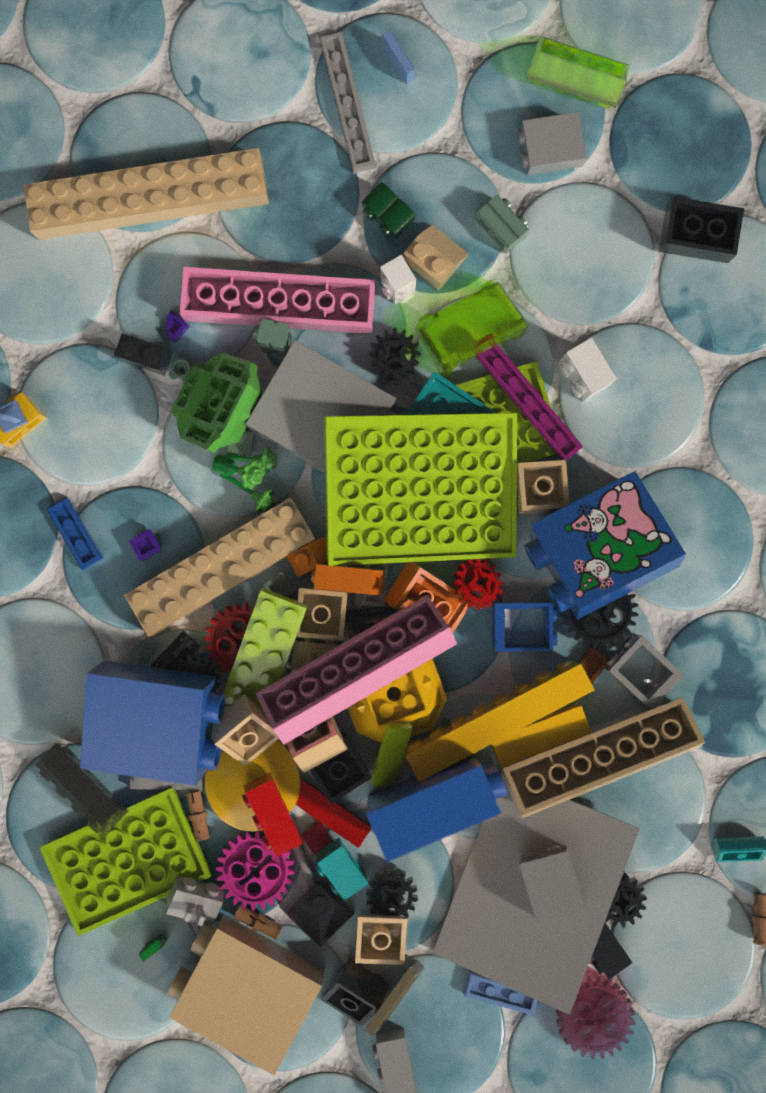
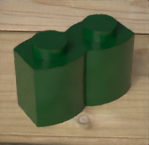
(388, 211)

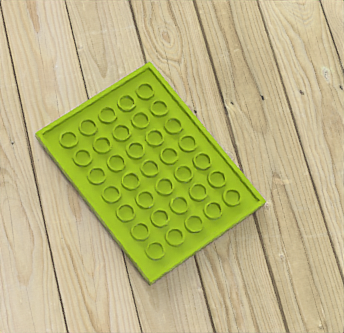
(420, 487)

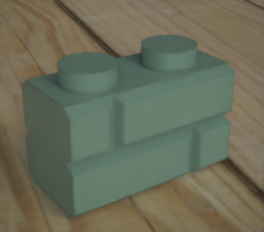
(502, 223)
(273, 337)

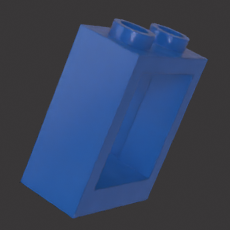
(549, 617)

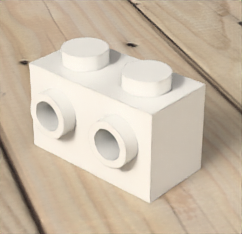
(397, 280)

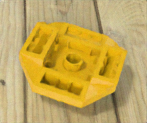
(418, 704)

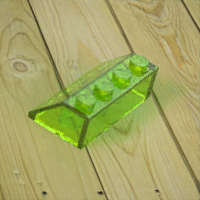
(577, 72)

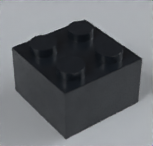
(342, 772)

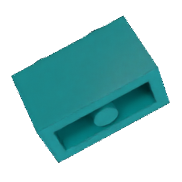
(341, 869)

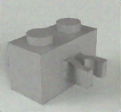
(194, 900)

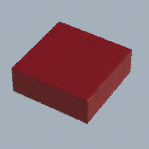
(317, 837)

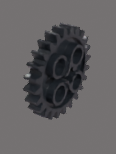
(615, 630)

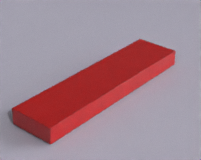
(332, 815)

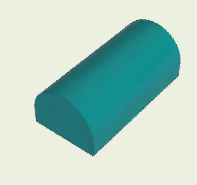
(739, 849)

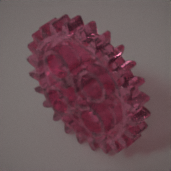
(597, 1039)

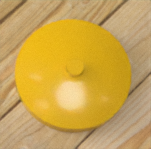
(225, 784)

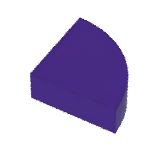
(175, 326)

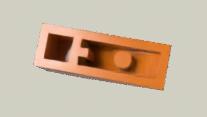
(305, 559)

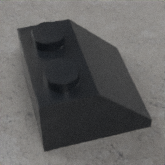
(356, 992)

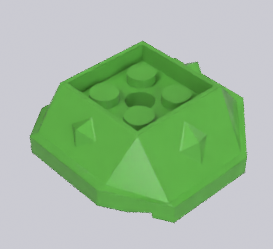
(217, 401)

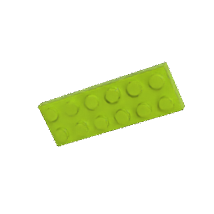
(264, 646)

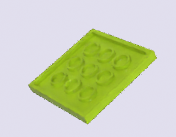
(529, 442)

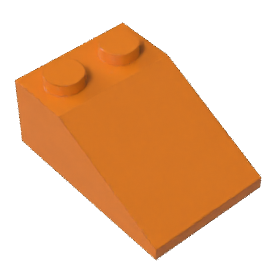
(416, 583)

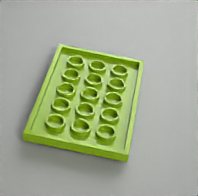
(128, 866)

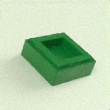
(152, 946)

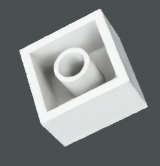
(586, 370)

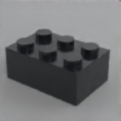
(701, 230)

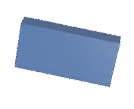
(398, 56)

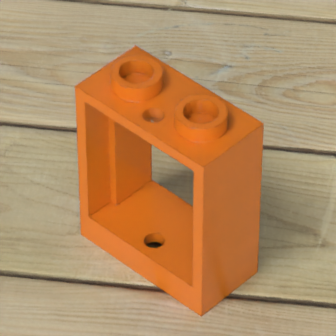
(348, 579)

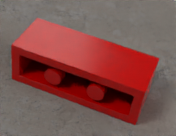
(271, 815)

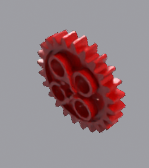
(223, 655)

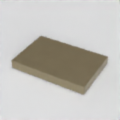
(394, 998)

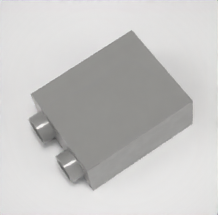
(306, 392)

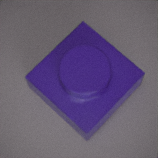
(145, 545)

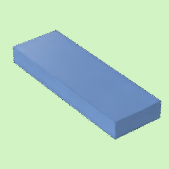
(492, 992)

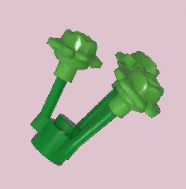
(250, 475)

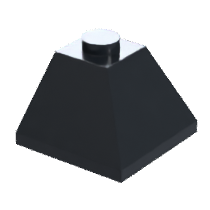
(320, 912)

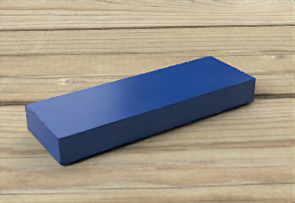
(75, 533)

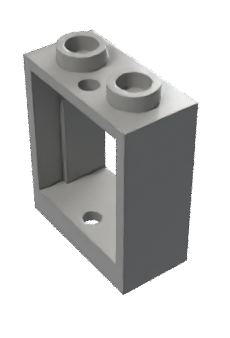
(661, 688)

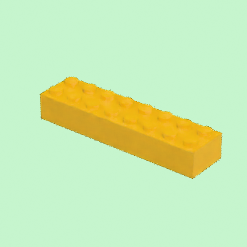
(498, 719)

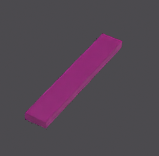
(529, 402)

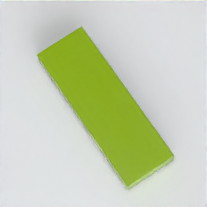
(391, 754)

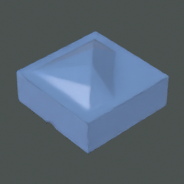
(11, 417)

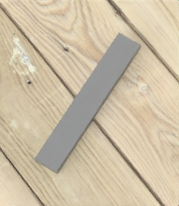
(347, 102)

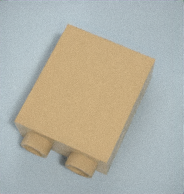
(245, 993)

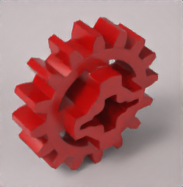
(478, 595)

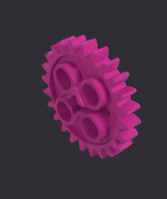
(270, 884)

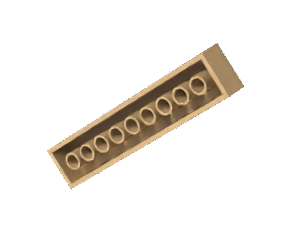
(146, 194)

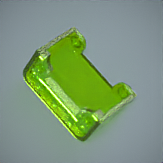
(470, 327)

